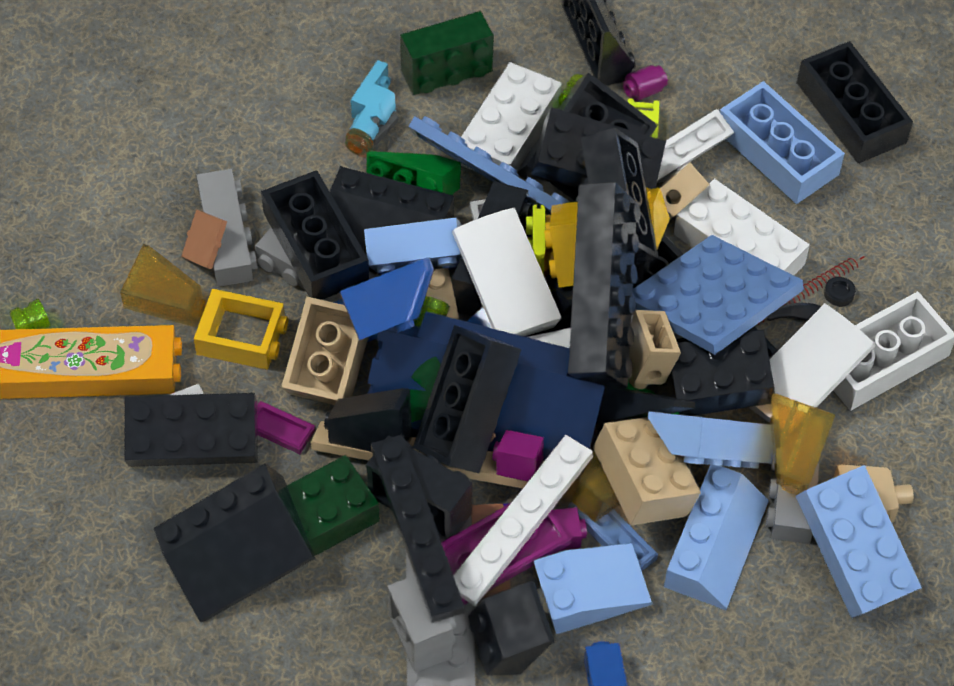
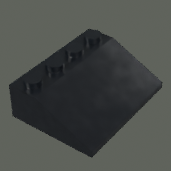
(599, 40)
(598, 102)
(381, 202)
(235, 542)

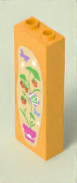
(89, 361)

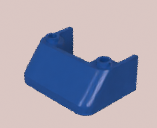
(388, 300)

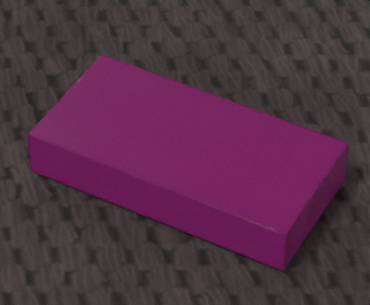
(283, 428)

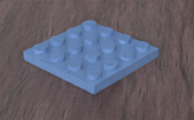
(716, 293)

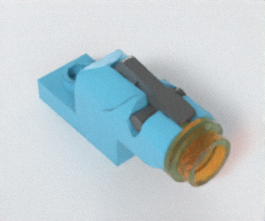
(373, 111)

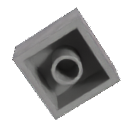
(423, 641)

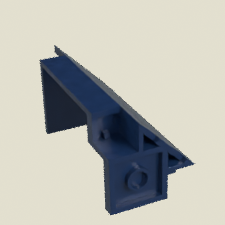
(541, 393)

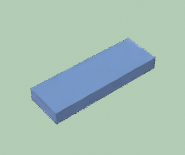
(615, 531)

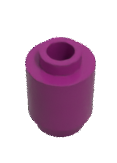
(645, 82)

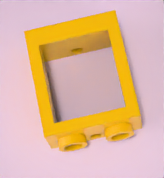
(234, 351)

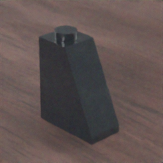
(370, 418)

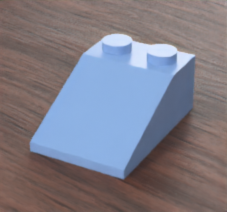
(591, 585)

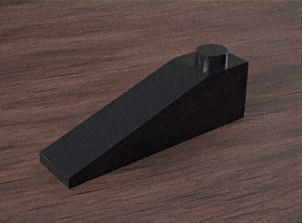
(630, 404)

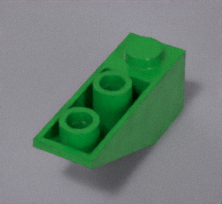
(416, 169)

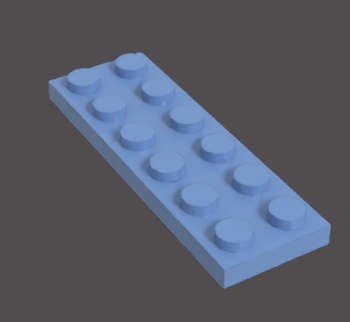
(481, 162)

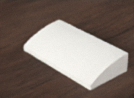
(507, 274)
(817, 359)

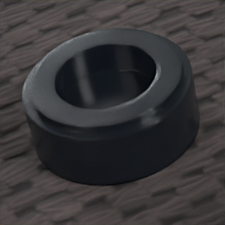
(839, 291)

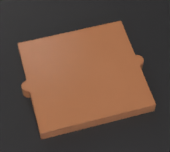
(204, 239)

